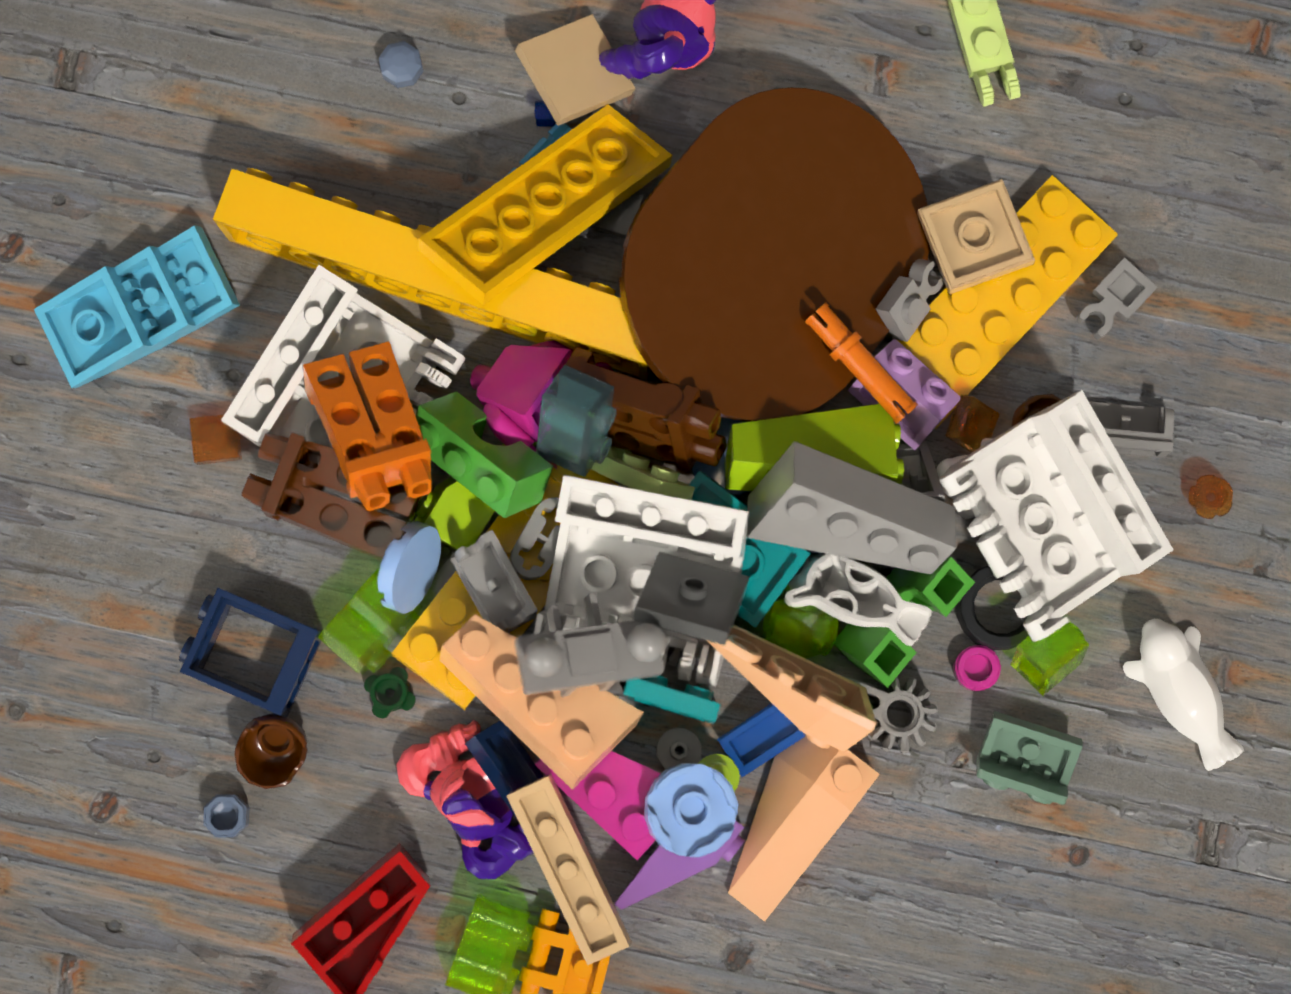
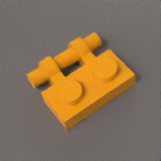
(573, 974)

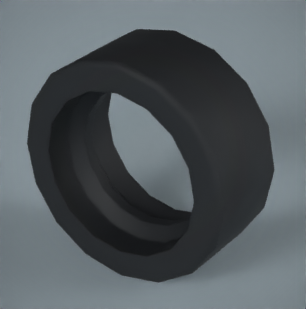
(971, 625)

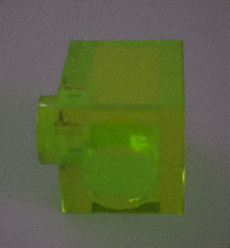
(1051, 658)

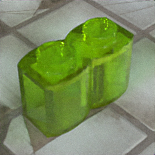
(366, 628)
(489, 948)

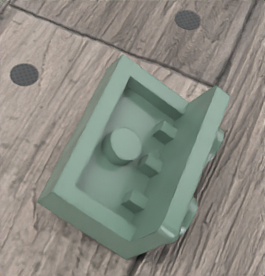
(1028, 758)

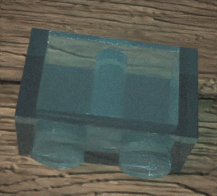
(575, 421)

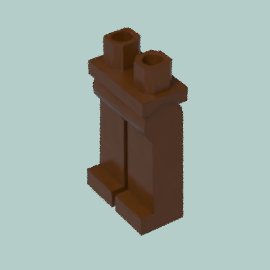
(658, 418)
(300, 498)

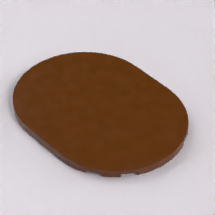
(755, 231)

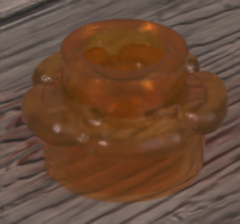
(1223, 496)

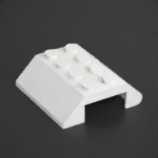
(320, 325)
(1055, 512)
(611, 544)

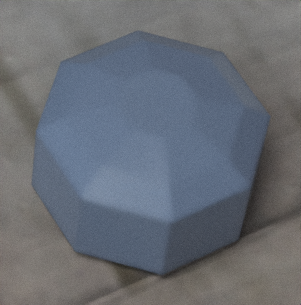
(401, 64)
(226, 815)

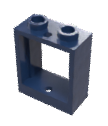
(292, 674)

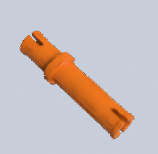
(860, 362)

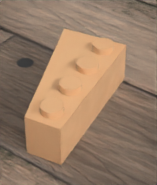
(564, 732)

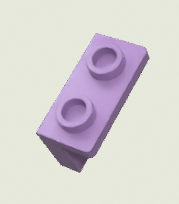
(930, 392)

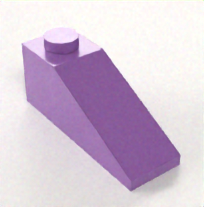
(667, 869)

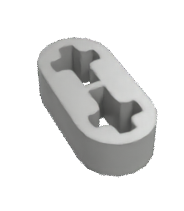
(530, 535)

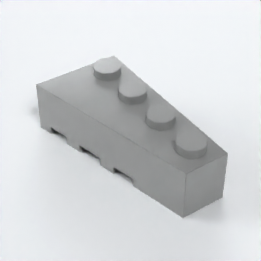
(849, 513)

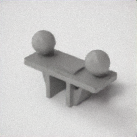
(588, 654)

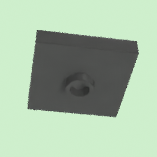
(691, 598)

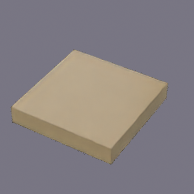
(569, 72)
(975, 236)

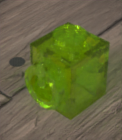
(800, 629)

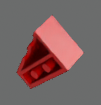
(361, 924)

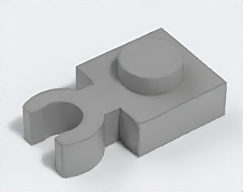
(1119, 295)
(906, 301)

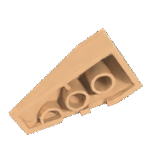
(812, 697)
(797, 814)

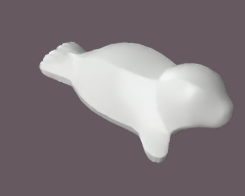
(856, 596)
(1184, 689)

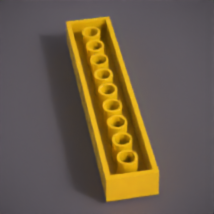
(385, 258)

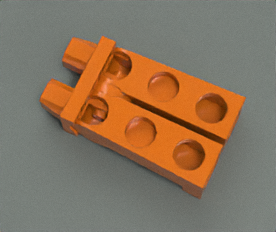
(370, 425)

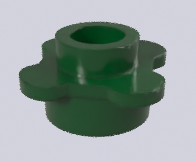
(377, 688)

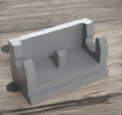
(1137, 428)
(494, 583)

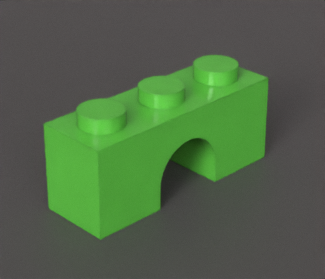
(500, 476)
(878, 649)

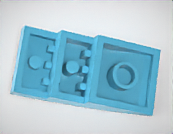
(136, 307)

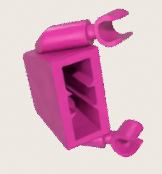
(515, 386)

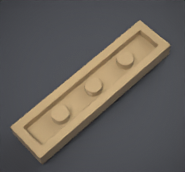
(569, 869)

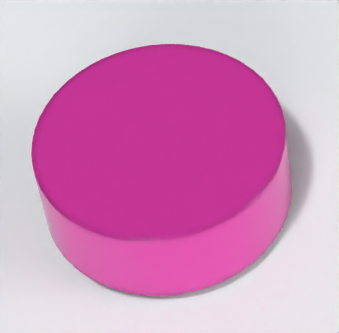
(977, 668)

